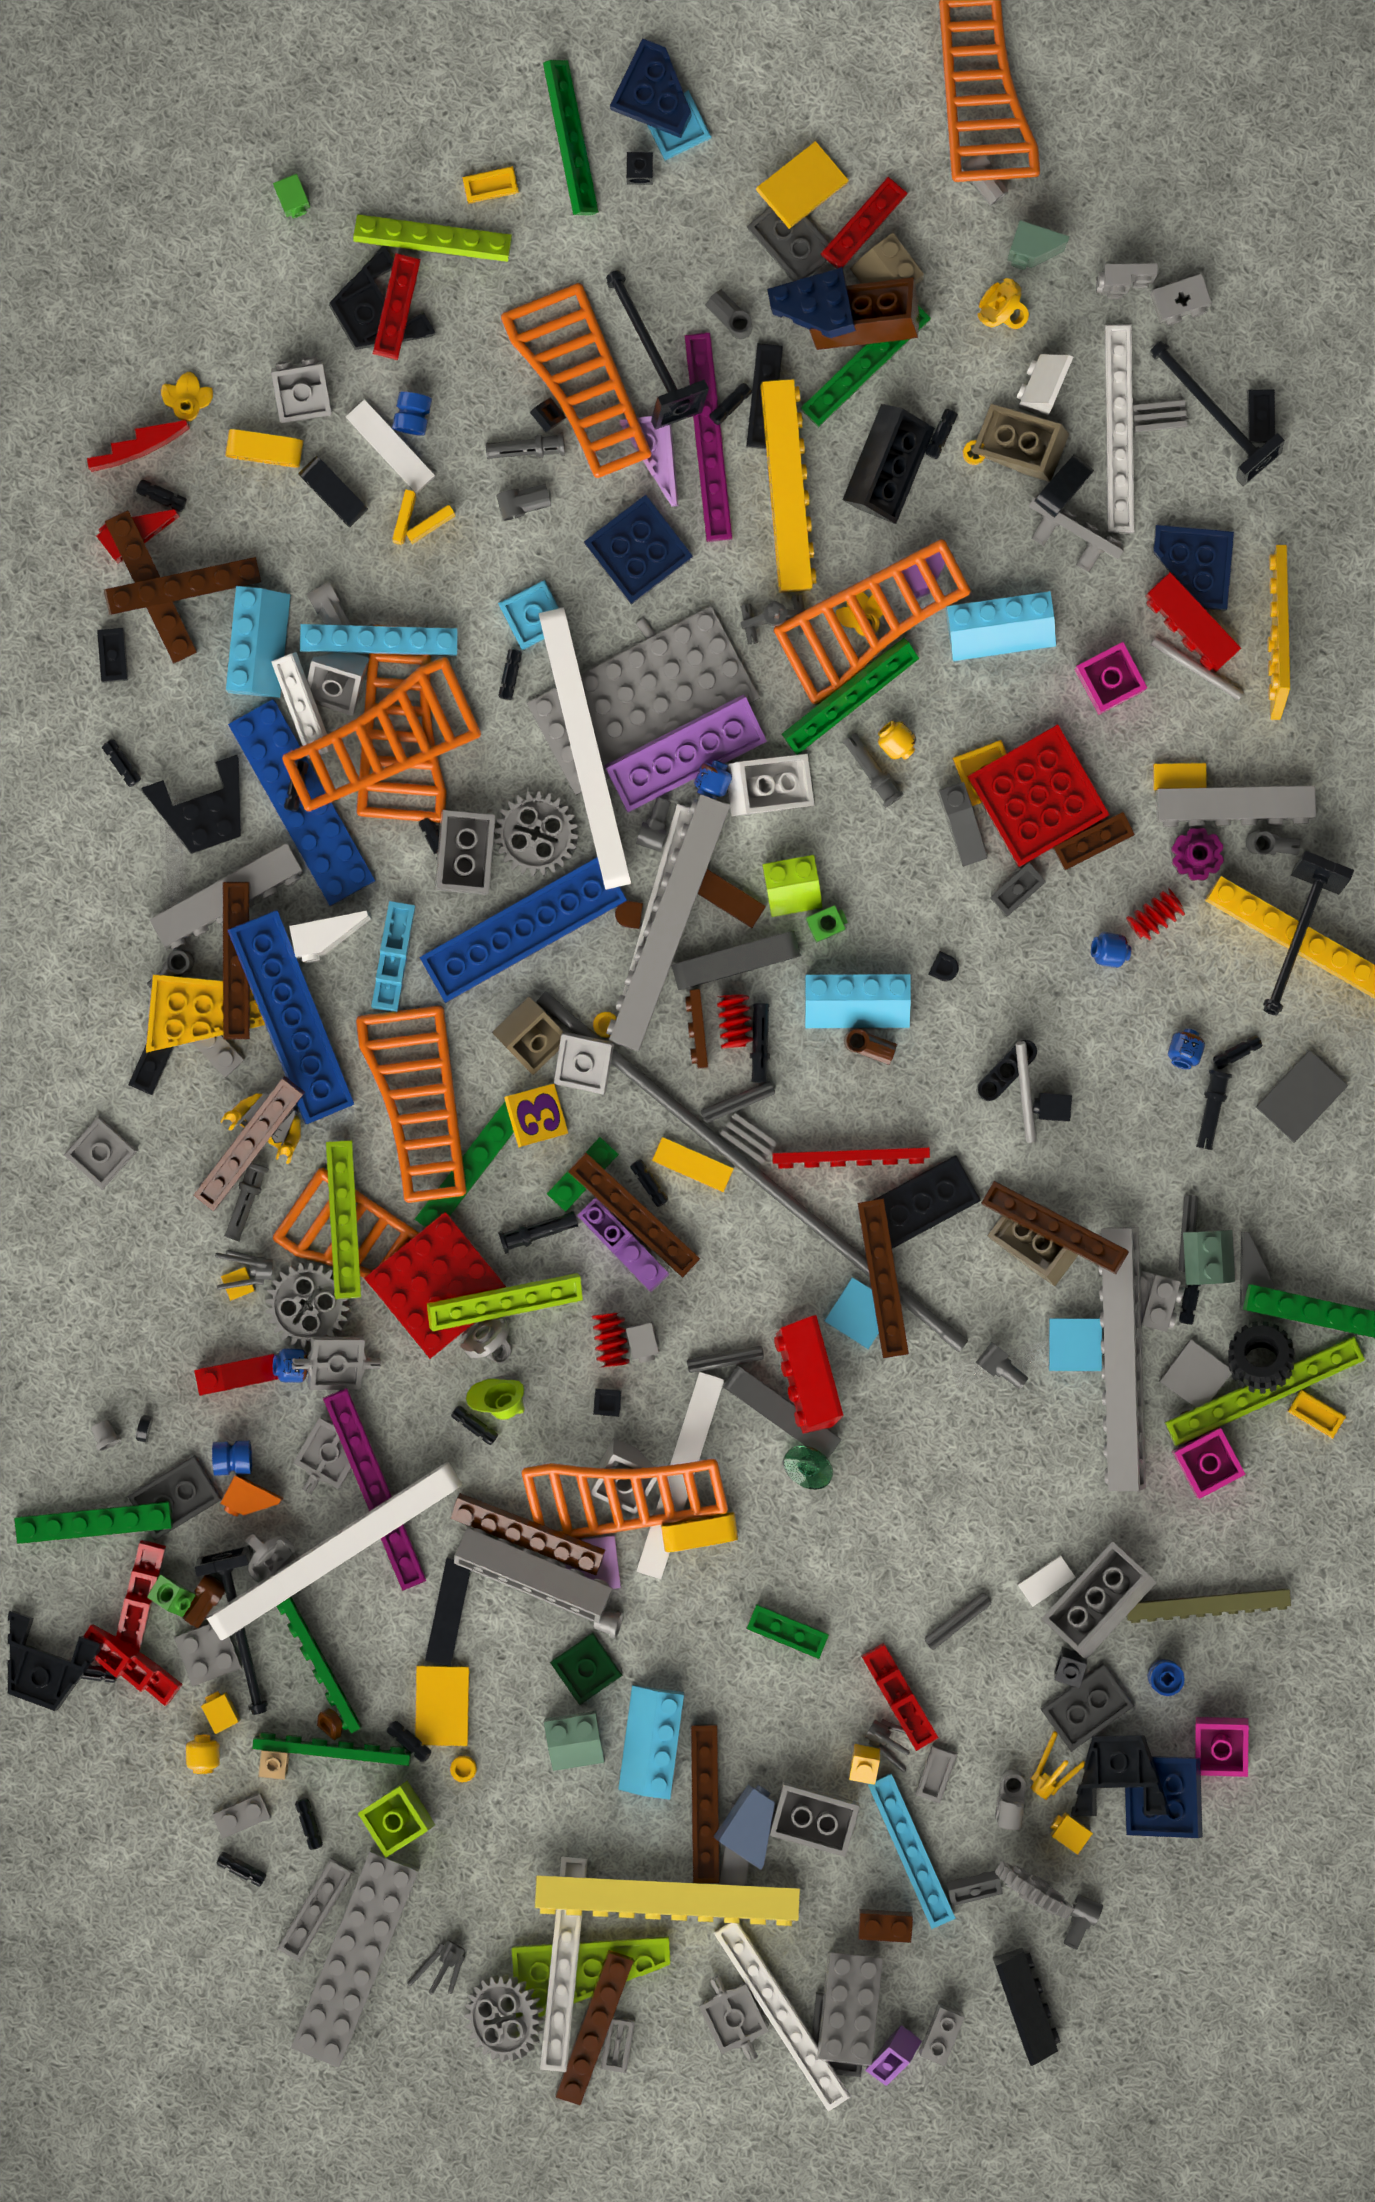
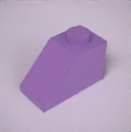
(915, 578)
(894, 2055)

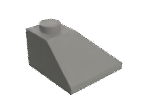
(337, 680)
(622, 1456)

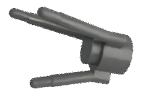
(260, 1268)
(879, 1734)
(450, 1954)

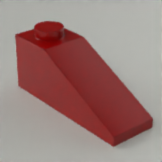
(147, 525)
(235, 1374)

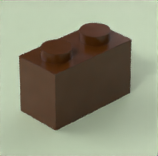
(885, 1925)

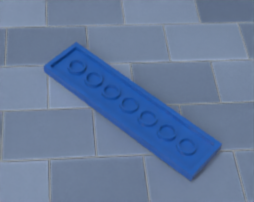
(316, 833)
(520, 930)
(290, 1015)

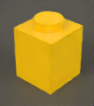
(220, 1711)
(864, 1764)
(1070, 1832)

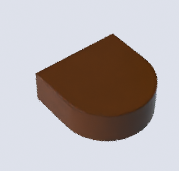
(629, 914)
(330, 1723)

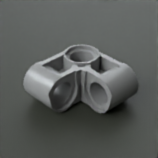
(1010, 1802)

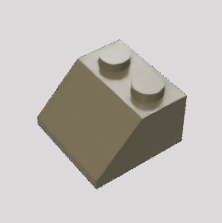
(886, 262)
(530, 1035)

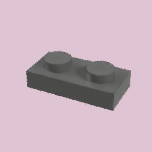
(1018, 889)
(974, 1888)

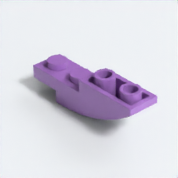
(623, 1244)

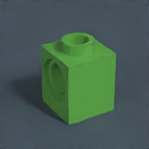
(292, 196)
(821, 934)
(171, 1596)

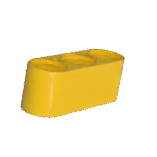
(266, 447)
(699, 1532)

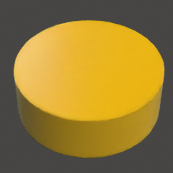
(602, 1022)
(463, 1768)

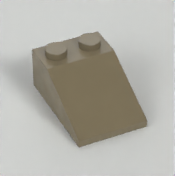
(1021, 442)
(1033, 1250)

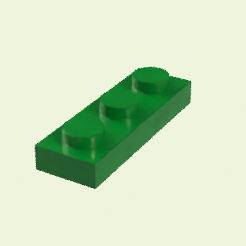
(569, 1189)
(787, 1631)

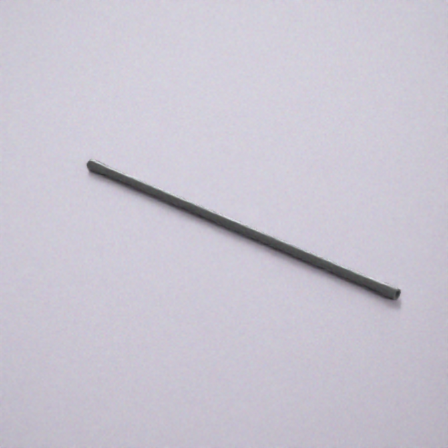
(558, 1011)

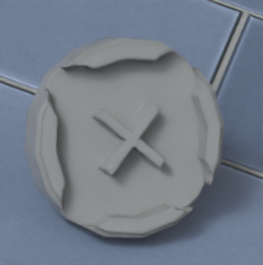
(269, 1556)

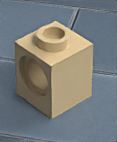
(273, 1764)

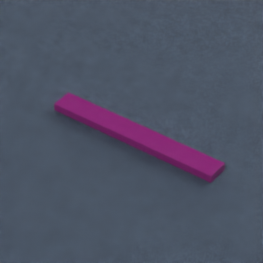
(709, 441)
(372, 1484)

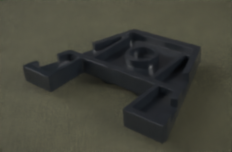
(361, 305)
(205, 819)
(42, 1675)
(1120, 1764)

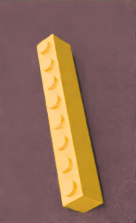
(786, 486)
(1281, 929)

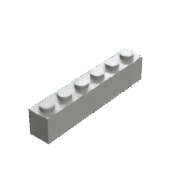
(1235, 804)
(206, 906)
(532, 1574)

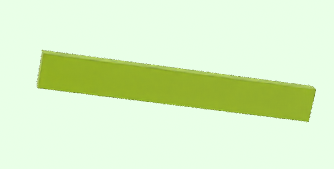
(1242, 1401)

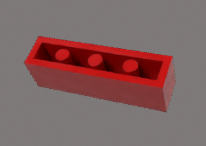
(1192, 622)

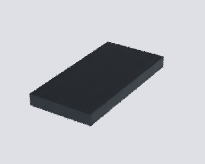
(927, 1200)

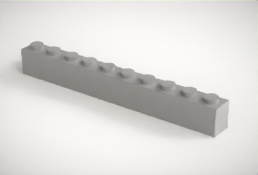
(669, 922)
(1123, 1366)

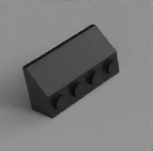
(888, 463)
(1026, 2006)

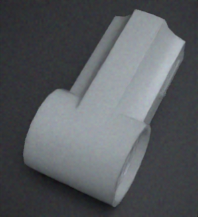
(990, 189)
(327, 605)

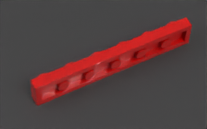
(839, 1158)

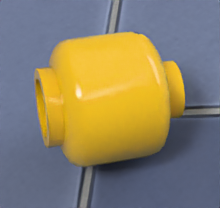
(897, 740)
(202, 1754)

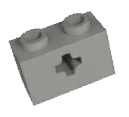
(1192, 289)
(642, 1342)
(941, 2034)

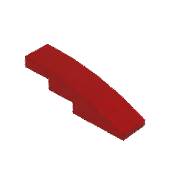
(147, 441)
(136, 1604)
(134, 1666)
(899, 1696)

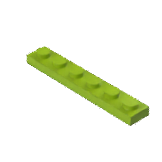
(432, 238)
(343, 1219)
(504, 1302)

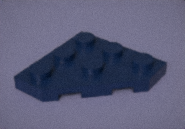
(652, 91)
(816, 303)
(1198, 561)

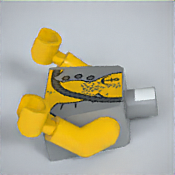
(286, 1135)

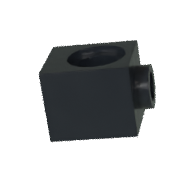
(639, 168)
(1053, 1107)
(1070, 1667)

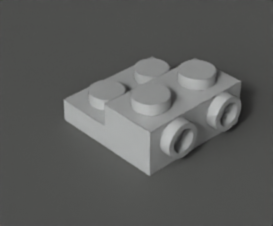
(1117, 278)
(301, 390)
(1158, 1300)

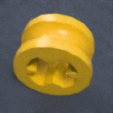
(967, 449)

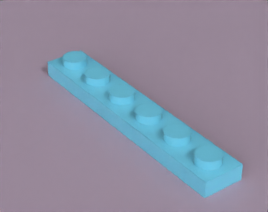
(378, 639)
(911, 1851)

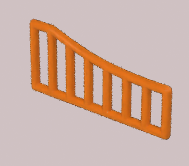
(1010, 97)
(553, 381)
(897, 629)
(379, 710)
(422, 711)
(446, 1088)
(301, 1250)
(635, 1477)

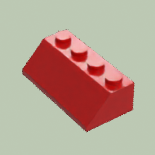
(808, 1375)

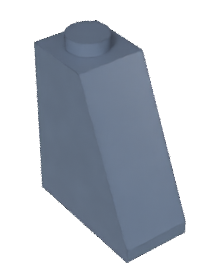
(748, 1825)

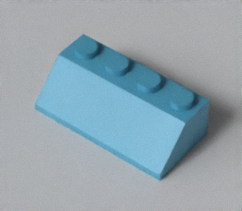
(1001, 626)
(256, 640)
(858, 1001)
(651, 1742)

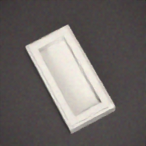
(1046, 1581)

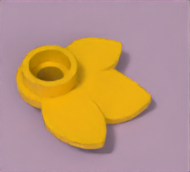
(186, 392)
(870, 609)

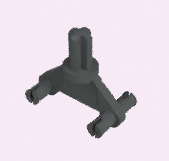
(774, 615)

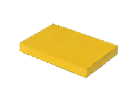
(802, 185)
(442, 1705)

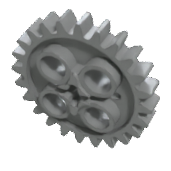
(544, 811)
(288, 1290)
(1034, 1890)
(510, 2043)

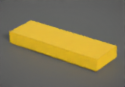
(692, 1164)

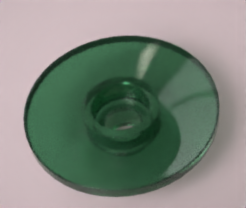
(808, 1467)

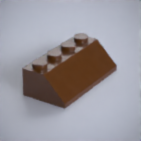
(880, 314)

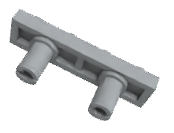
(1096, 543)

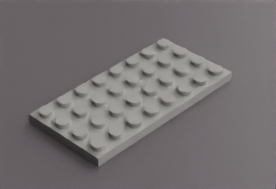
(650, 691)

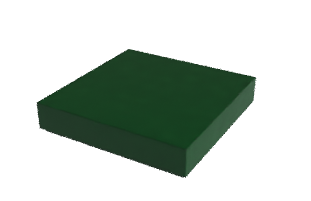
(586, 1668)

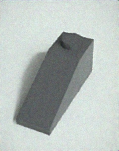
(962, 824)
(1251, 1268)

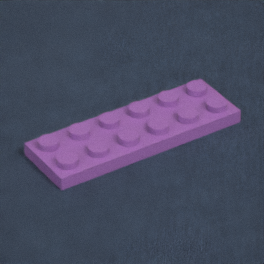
(680, 753)

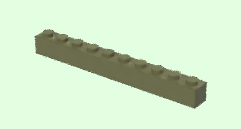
(1210, 1604)

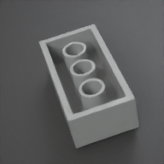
(1099, 1600)
(849, 2009)

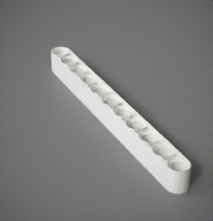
(584, 748)
(334, 1551)

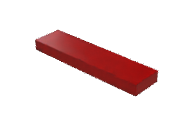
(864, 223)
(396, 306)

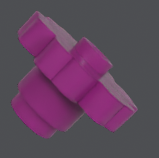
(1208, 846)

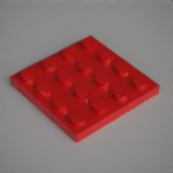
(1038, 795)
(431, 1269)

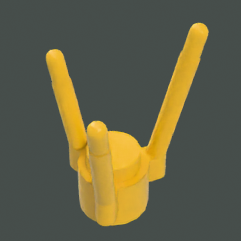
(1046, 1784)

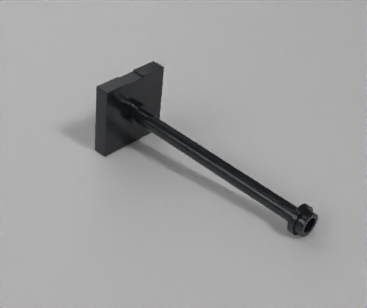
(677, 403)
(1257, 457)
(1321, 874)
(224, 1563)

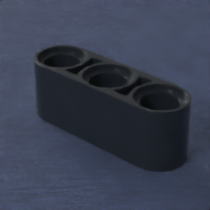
(1064, 485)
(333, 491)
(997, 1079)

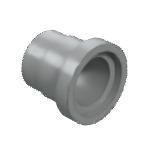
(105, 1435)
(610, 1623)

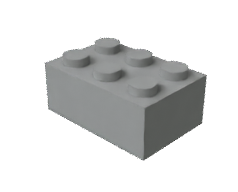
(464, 852)
(814, 1818)

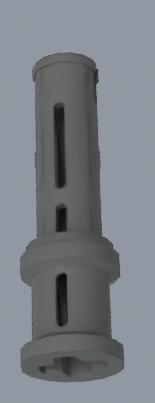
(538, 446)
(879, 780)
(252, 1188)

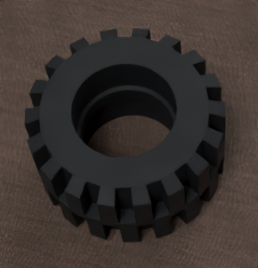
(1261, 1337)

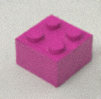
(1110, 678)
(1208, 1462)
(1222, 1746)

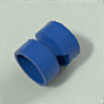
(412, 413)
(232, 1458)
(1165, 1677)

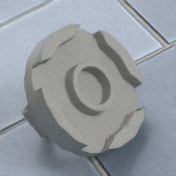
(485, 1337)

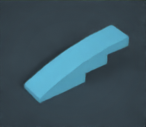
(393, 956)

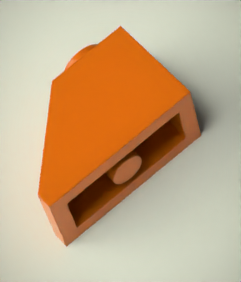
(247, 1497)

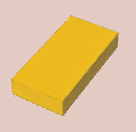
(490, 185)
(404, 517)
(430, 524)
(1179, 776)
(1316, 1413)

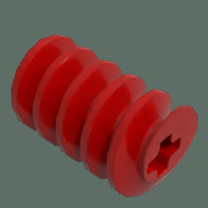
(1156, 915)
(734, 1021)
(610, 1339)

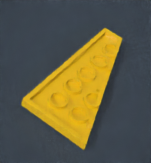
(1279, 637)
(188, 1011)

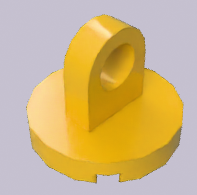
(1000, 303)

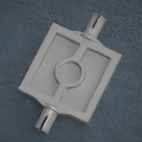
(336, 1363)
(323, 1457)
(733, 2018)

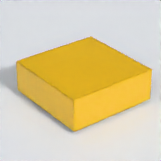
(238, 1275)

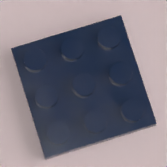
(638, 549)
(1182, 1789)

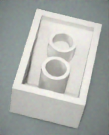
(1045, 382)
(770, 785)
(321, 936)

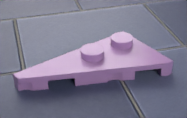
(661, 462)

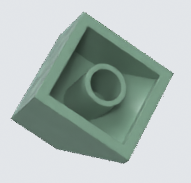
(1035, 245)
(1209, 1257)
(574, 1740)

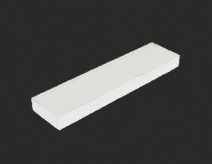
(390, 446)
(300, 700)

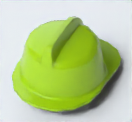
(498, 1397)

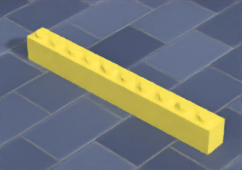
(667, 1898)

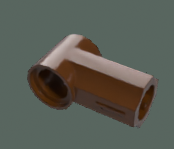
(872, 1046)
(207, 1595)

